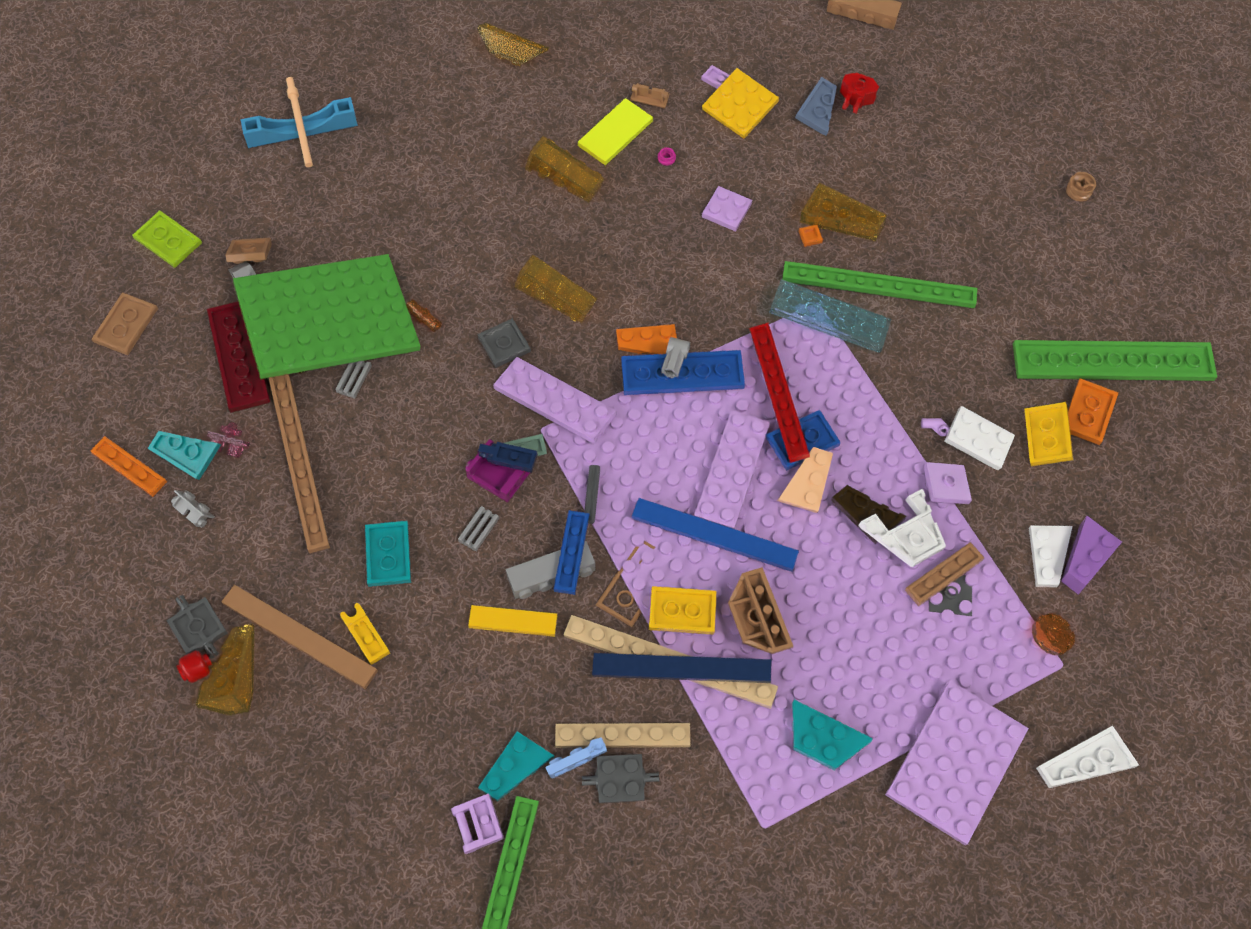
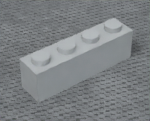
(541, 573)

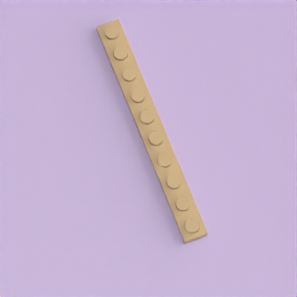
(622, 643)

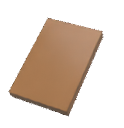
(124, 323)

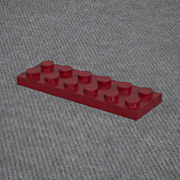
(236, 358)

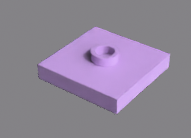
(947, 483)

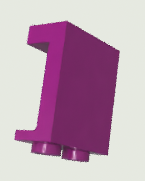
(495, 478)

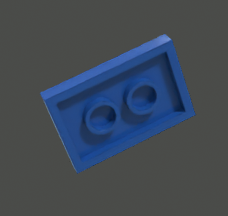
(816, 434)

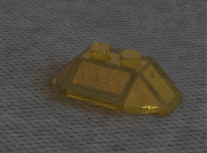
(509, 45)

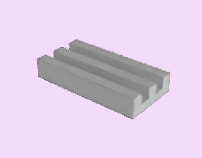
(339, 389)
(487, 514)

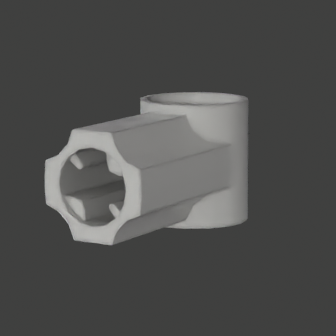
(676, 353)

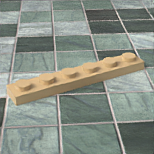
(623, 735)

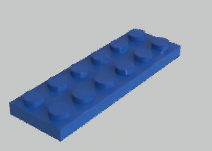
(698, 373)

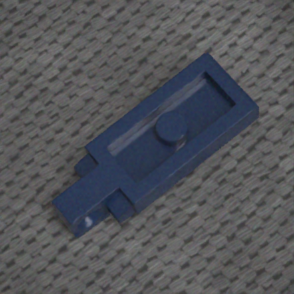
(509, 456)

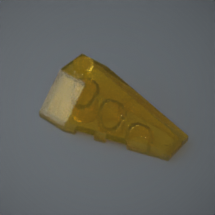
(232, 677)

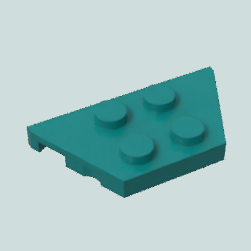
(824, 737)

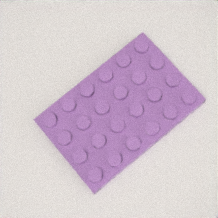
(957, 762)

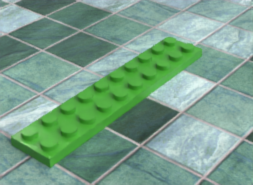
(1114, 360)

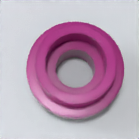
(666, 152)

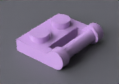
(484, 820)

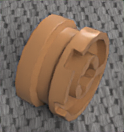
(1081, 186)

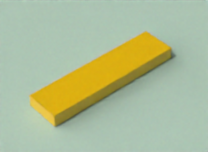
(513, 620)

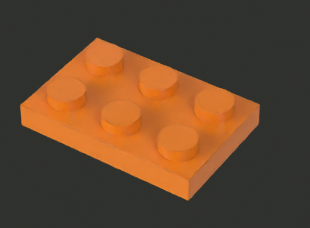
(1090, 411)

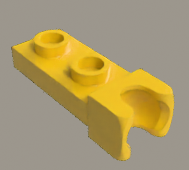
(365, 635)

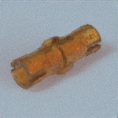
(423, 315)

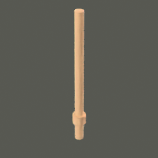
(293, 95)

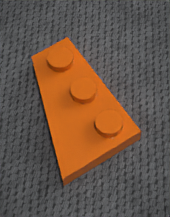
(645, 339)

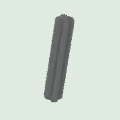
(592, 492)

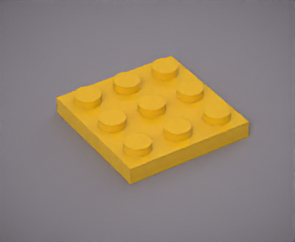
(740, 103)

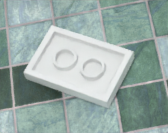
(979, 438)

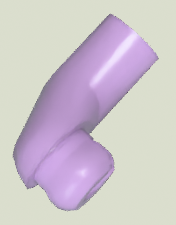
(936, 424)

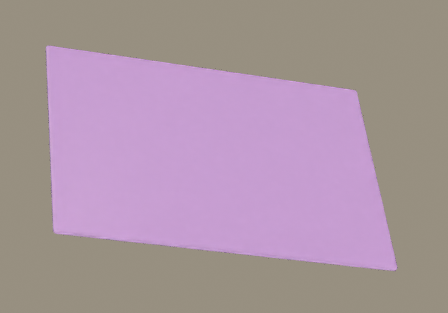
(855, 631)

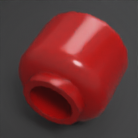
(194, 666)

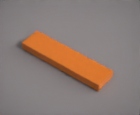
(128, 466)

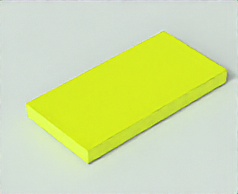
(615, 131)

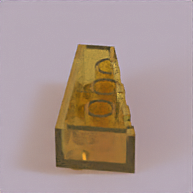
(563, 169)
(842, 214)

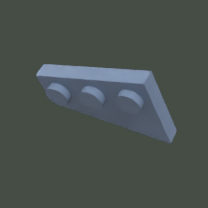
(818, 106)

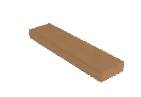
(944, 574)

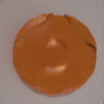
(1053, 634)

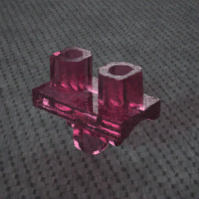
(236, 446)

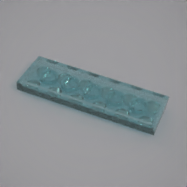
(830, 316)

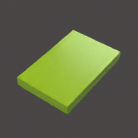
(167, 239)

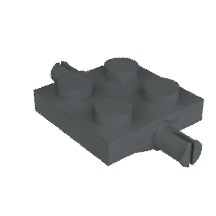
(197, 626)
(620, 778)

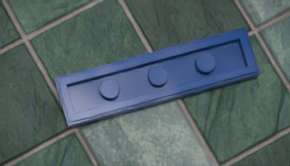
(571, 552)

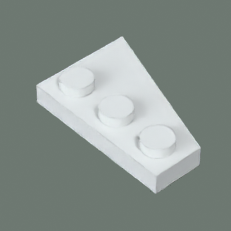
(1048, 553)

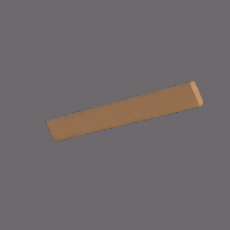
(300, 637)

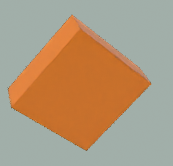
(810, 235)

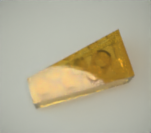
(554, 289)

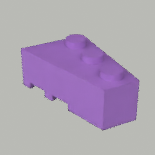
(1089, 553)

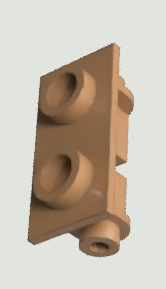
(653, 96)

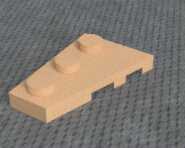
(808, 483)

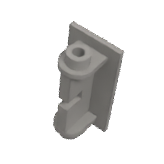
(198, 511)

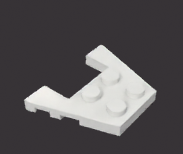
(912, 540)

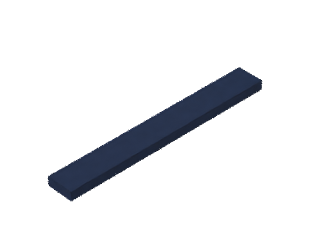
(682, 668)

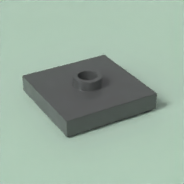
(504, 343)
(952, 602)

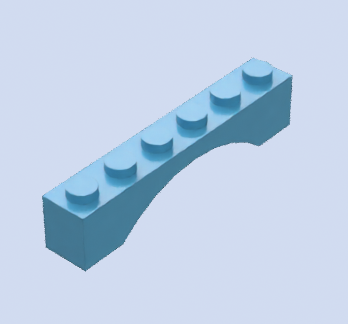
(263, 130)

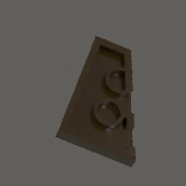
(859, 506)

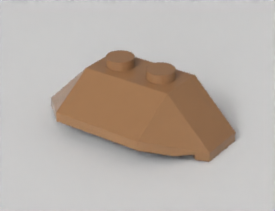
(758, 614)

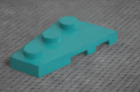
(184, 452)
(513, 766)

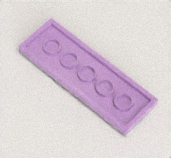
(555, 400)
(732, 469)

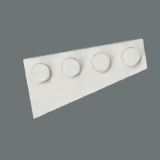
(1092, 758)

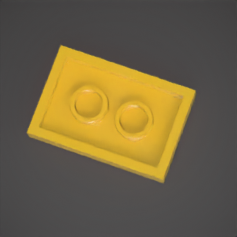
(1048, 434)
(682, 610)

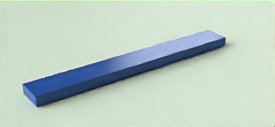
(715, 534)

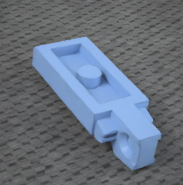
(577, 758)

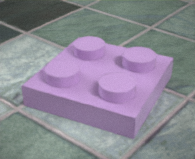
(727, 208)

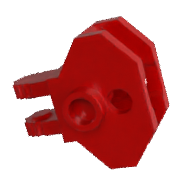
(857, 92)

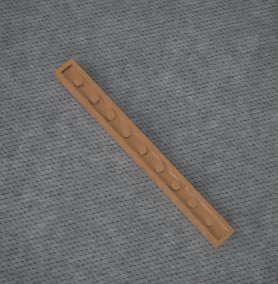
(299, 464)

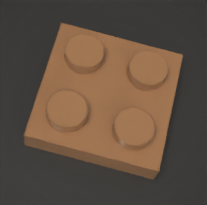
(248, 250)

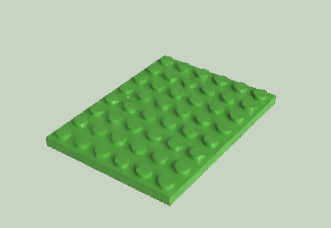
(325, 315)

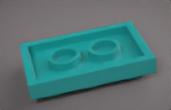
(387, 553)

